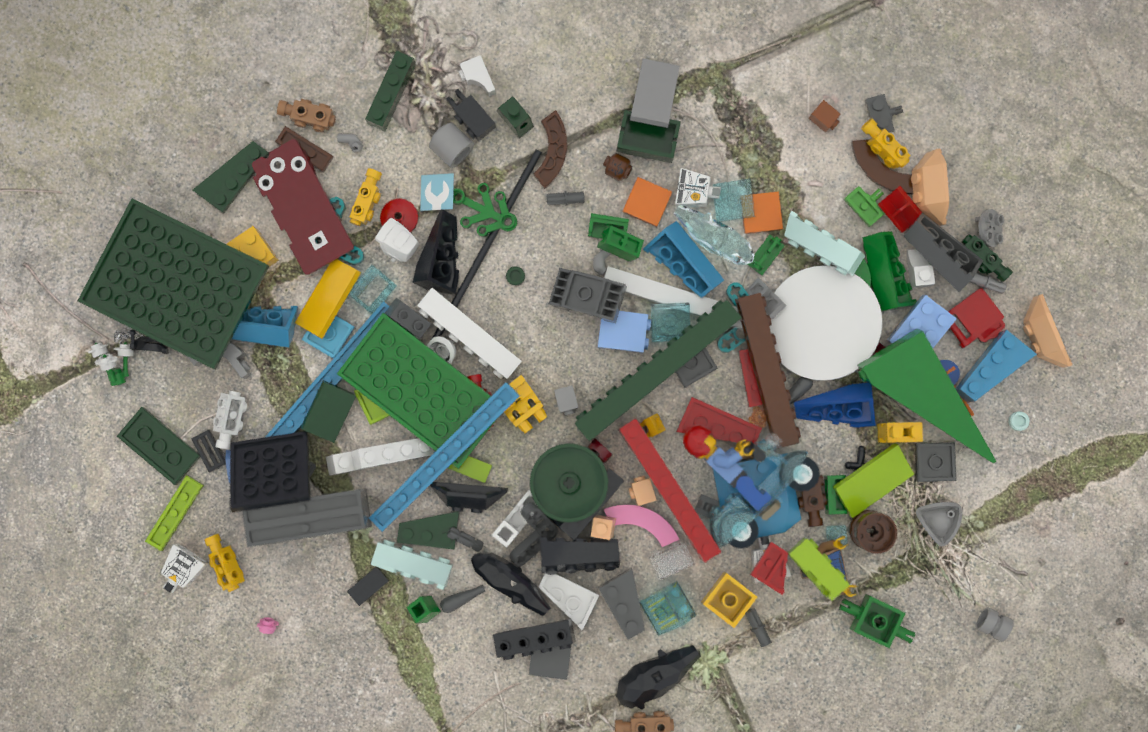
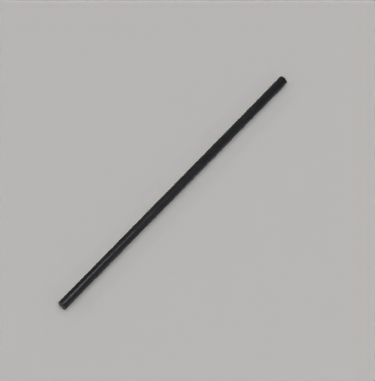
(492, 235)

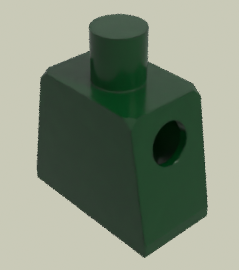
(515, 116)

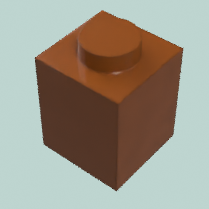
(825, 116)

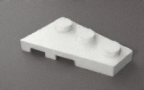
(569, 597)

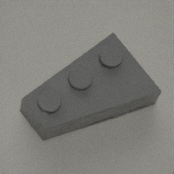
(624, 603)

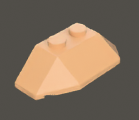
(931, 186)
(1044, 333)

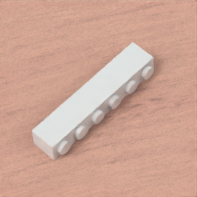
(469, 333)

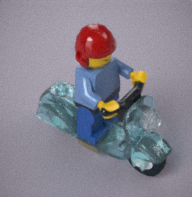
(735, 519)

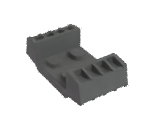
(587, 294)

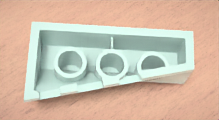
(823, 245)
(412, 564)

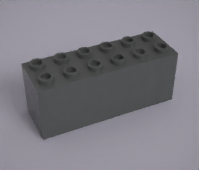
(308, 519)

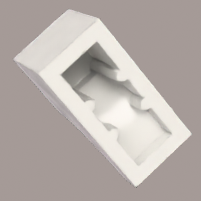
(476, 74)
(920, 270)

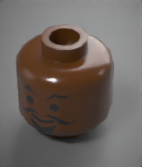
(617, 167)

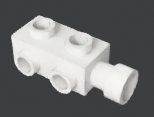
(228, 417)

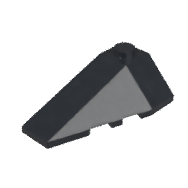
(438, 259)

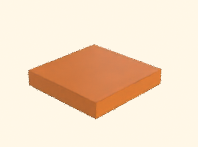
(647, 202)
(767, 214)

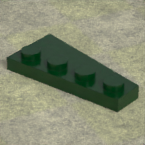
(229, 180)

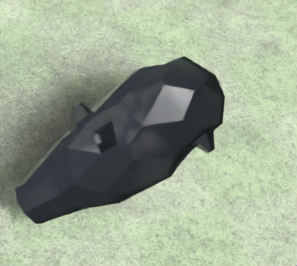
(499, 573)
(655, 676)

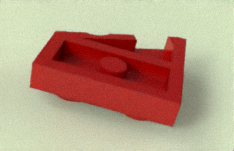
(772, 567)

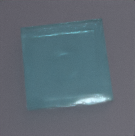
(734, 201)
(669, 320)

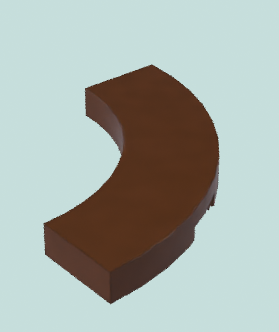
(556, 150)
(877, 171)

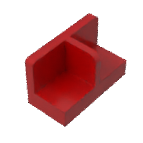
(900, 209)

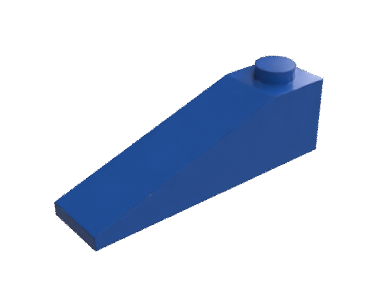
(847, 404)

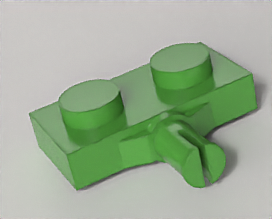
(865, 205)

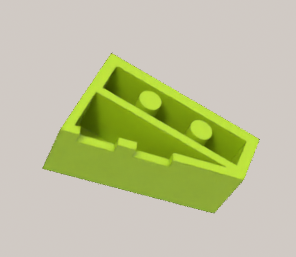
(818, 568)

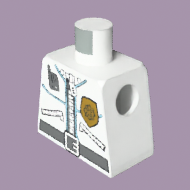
(695, 189)

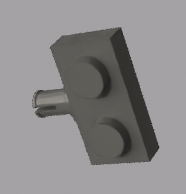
(881, 112)

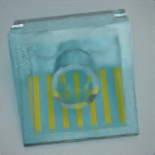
(668, 608)

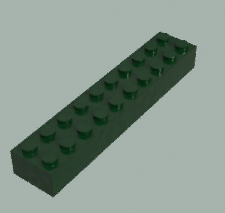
(658, 370)

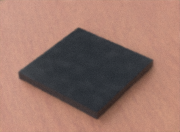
(269, 471)

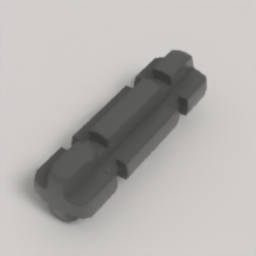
(465, 539)

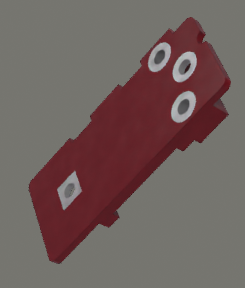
(302, 207)

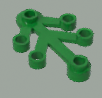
(486, 211)

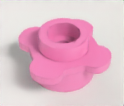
(267, 625)

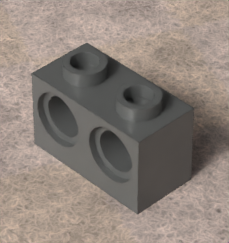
(408, 318)

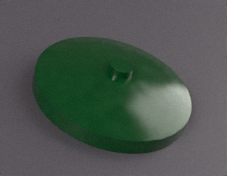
(569, 482)

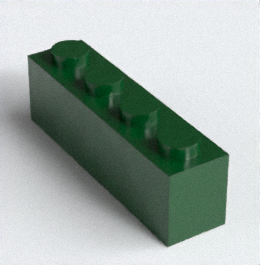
(390, 91)

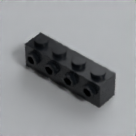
(534, 638)

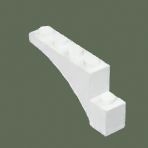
(377, 456)

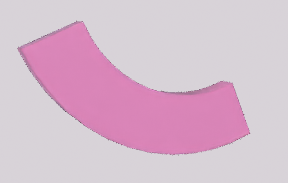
(644, 518)

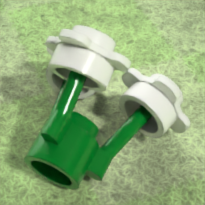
(107, 361)

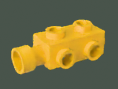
(886, 150)
(366, 202)
(227, 564)

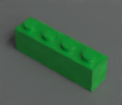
(887, 272)

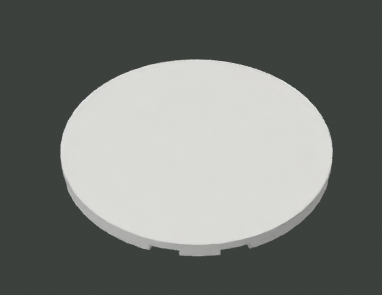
(827, 323)

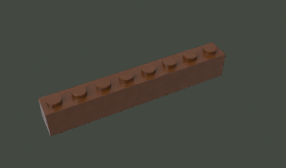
(767, 369)

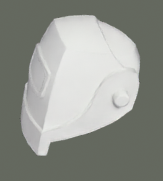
(396, 241)

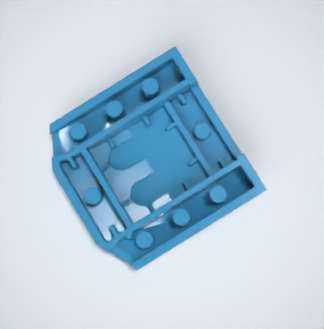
(784, 517)

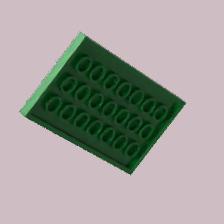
(413, 384)

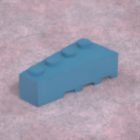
(996, 363)

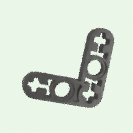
(524, 551)

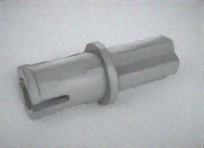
(989, 283)

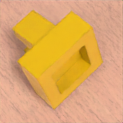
(653, 424)

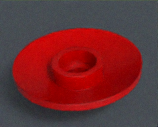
(407, 209)

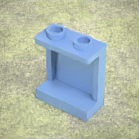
(626, 333)

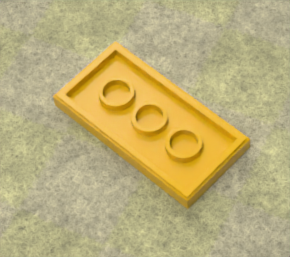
(327, 298)

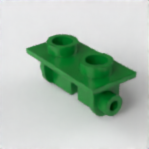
(766, 254)

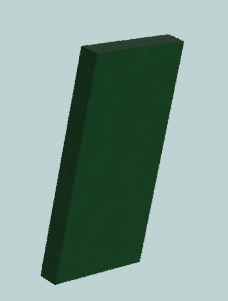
(158, 446)

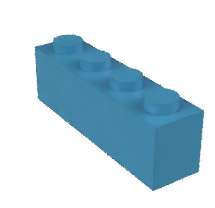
(685, 259)
(267, 326)

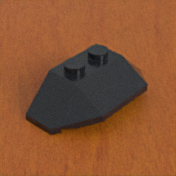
(468, 496)

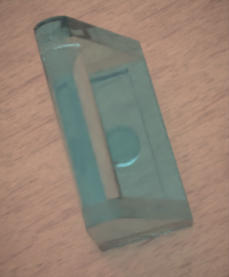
(364, 282)

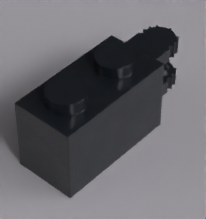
(472, 116)

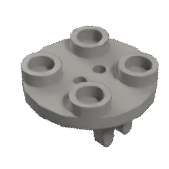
(990, 227)

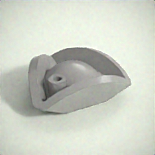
(940, 520)

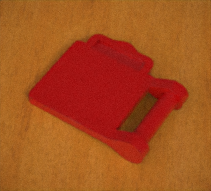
(979, 318)

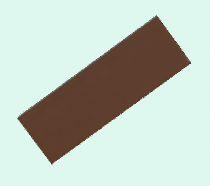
(318, 156)

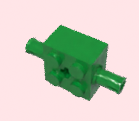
(887, 628)

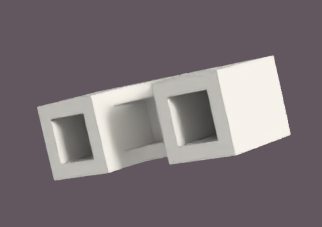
(513, 522)

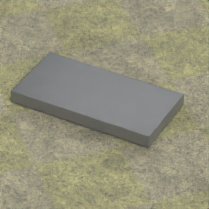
(655, 93)

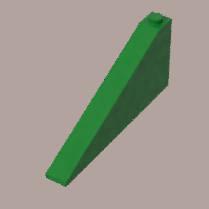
(918, 381)

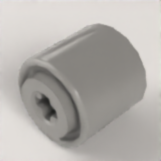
(451, 144)

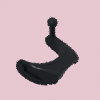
(141, 344)

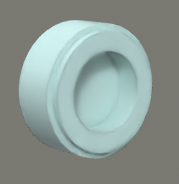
(1018, 421)

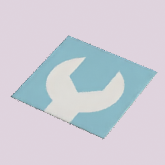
(437, 192)

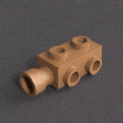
(309, 117)
(649, 721)

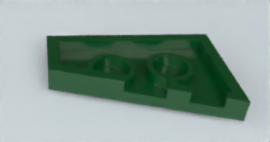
(429, 531)

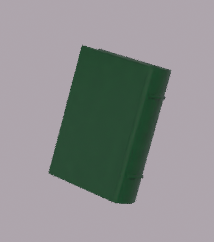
(328, 411)

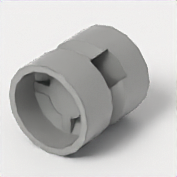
(991, 622)

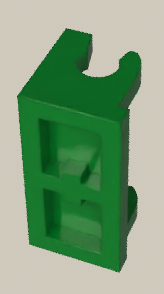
(599, 223)
(621, 244)
(834, 504)

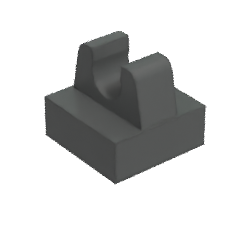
(705, 505)

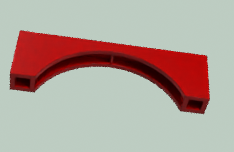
(669, 490)

